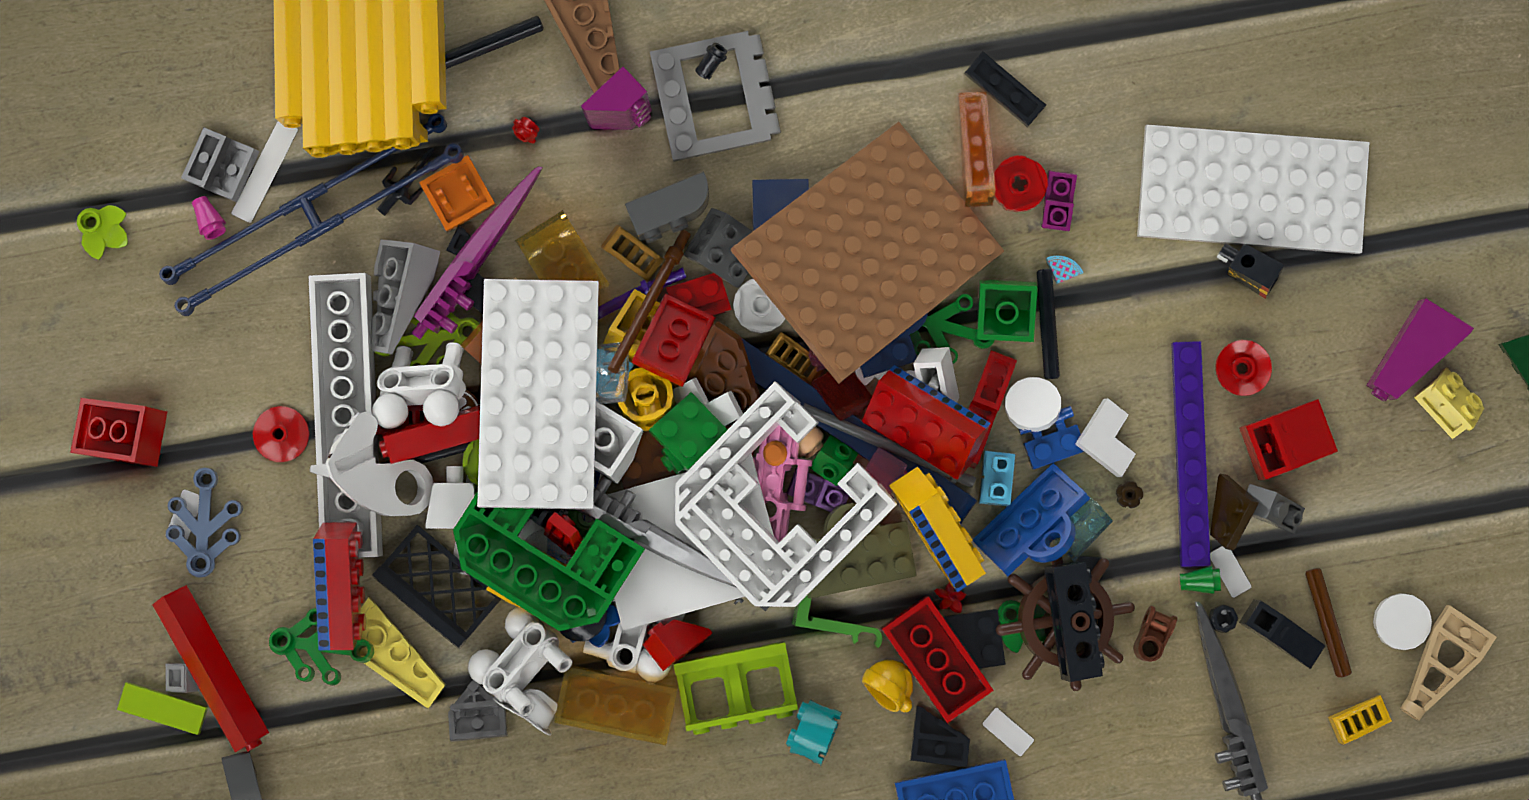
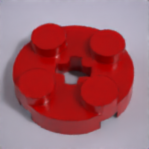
(1026, 169)

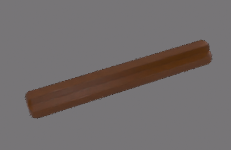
(1328, 622)

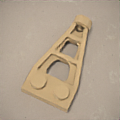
(1466, 635)

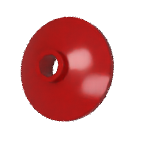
(1257, 367)
(294, 438)

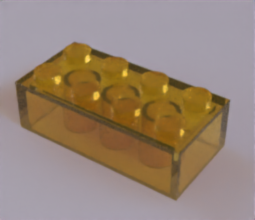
(616, 704)

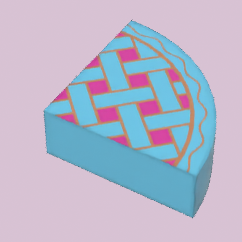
(1063, 268)

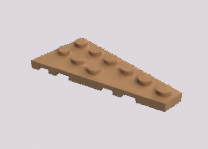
(589, 35)

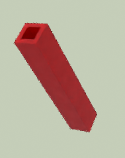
(426, 437)
(211, 669)

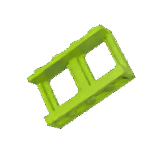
(733, 668)

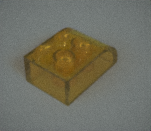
(559, 252)

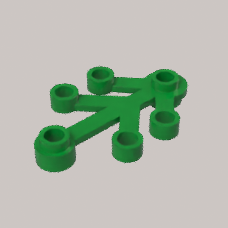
(936, 325)
(311, 646)

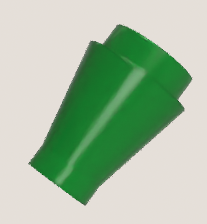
(1202, 580)

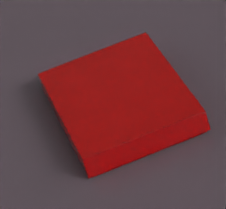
(673, 340)

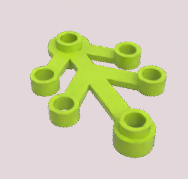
(434, 340)

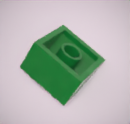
(1006, 310)

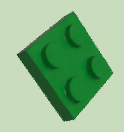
(688, 431)

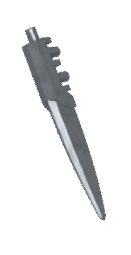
(648, 535)
(1234, 719)

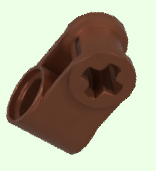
(1154, 632)

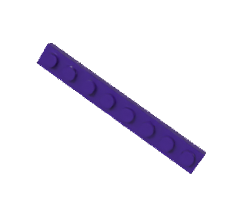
(1190, 454)

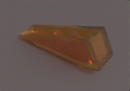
(976, 150)

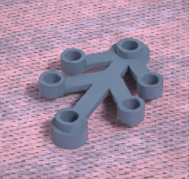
(203, 527)

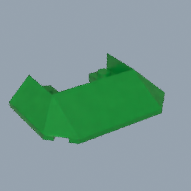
(534, 581)

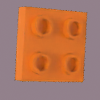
(457, 193)

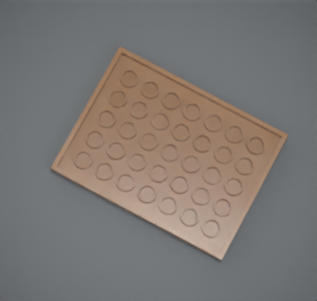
(867, 251)

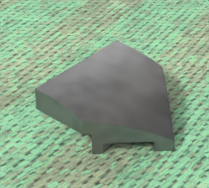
(476, 716)

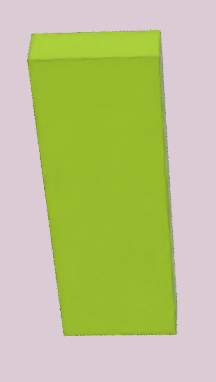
(162, 708)

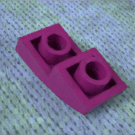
(1059, 200)

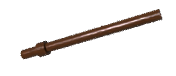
(672, 257)

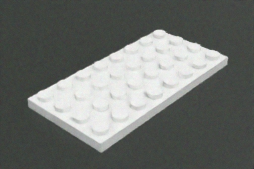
(1253, 189)
(538, 394)

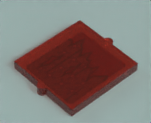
(844, 397)

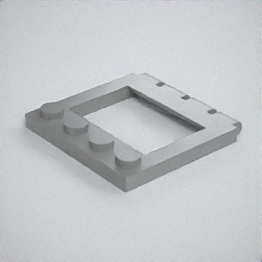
(676, 104)

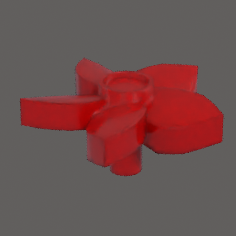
(950, 598)

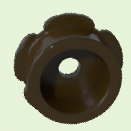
(1123, 489)

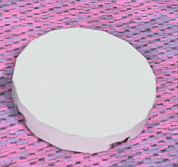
(755, 309)
(1033, 404)
(1402, 621)

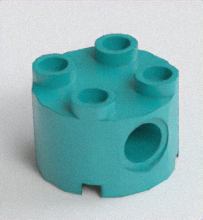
(814, 731)

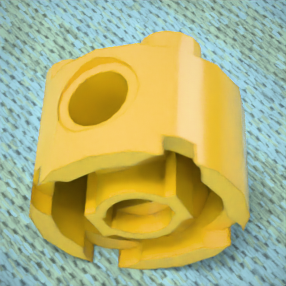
(647, 398)

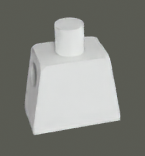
(449, 499)

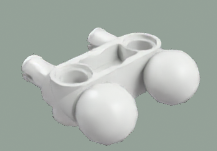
(427, 385)
(632, 639)
(519, 660)

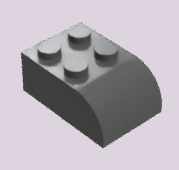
(669, 208)

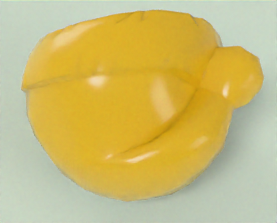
(890, 685)

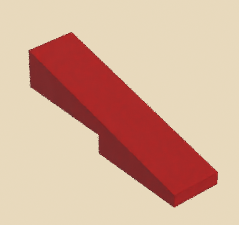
(990, 392)

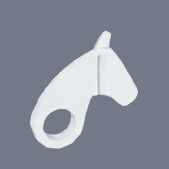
(365, 481)

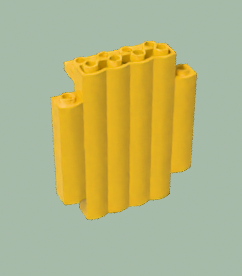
(358, 72)

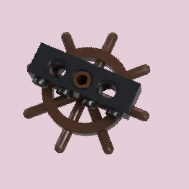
(1071, 620)

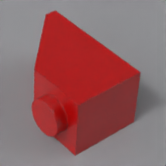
(674, 641)

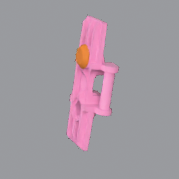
(775, 457)

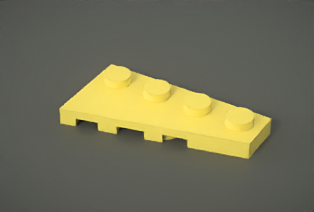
(397, 658)

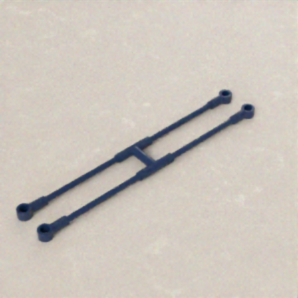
(318, 227)

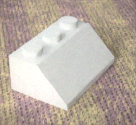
(614, 443)

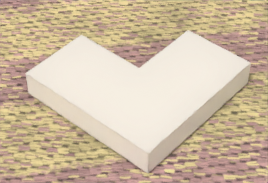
(723, 408)
(1100, 441)

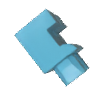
(998, 479)

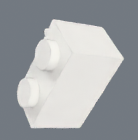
(936, 370)

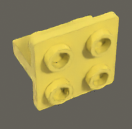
(1451, 403)

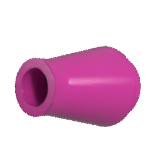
(208, 219)

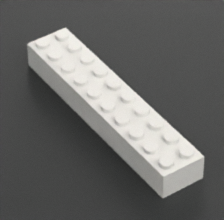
(342, 387)

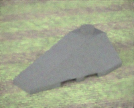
(403, 279)

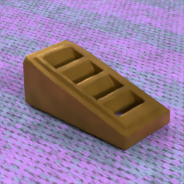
(614, 236)
(777, 344)

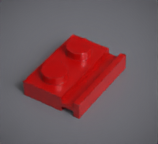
(703, 293)

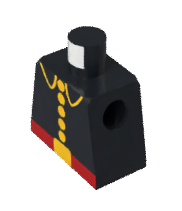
(1262, 273)

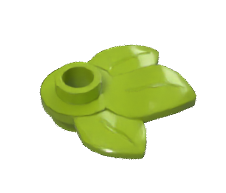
(105, 232)

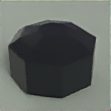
(1223, 618)

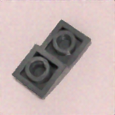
(241, 777)

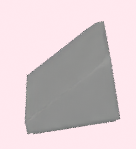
(179, 678)

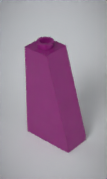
(1418, 347)

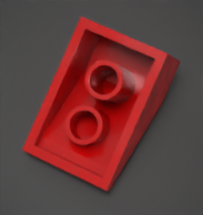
(119, 431)

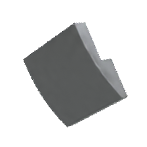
(220, 164)

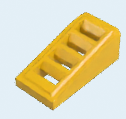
(1340, 730)

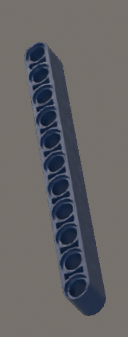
(768, 371)

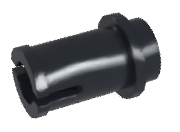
(715, 55)

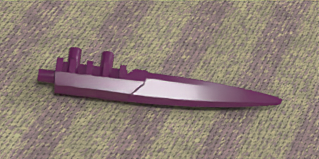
(467, 263)

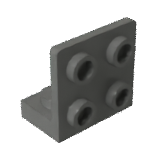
(713, 246)

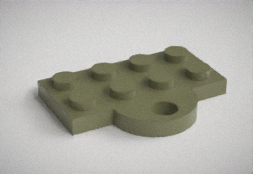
(878, 559)

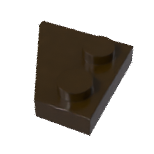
(1231, 512)

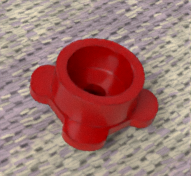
(525, 130)

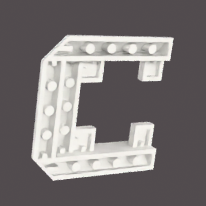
(736, 542)

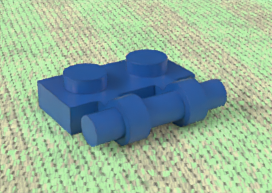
(1054, 446)

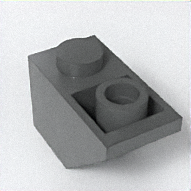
(1276, 509)

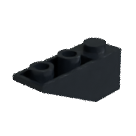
(1282, 633)

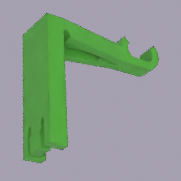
(800, 619)

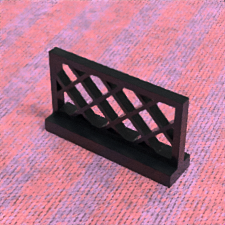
(416, 600)

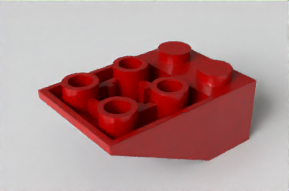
(1288, 440)

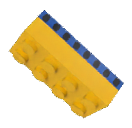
(939, 528)

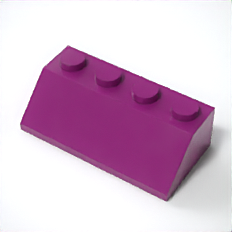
(618, 104)

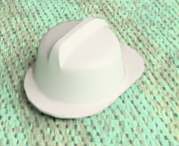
(542, 712)

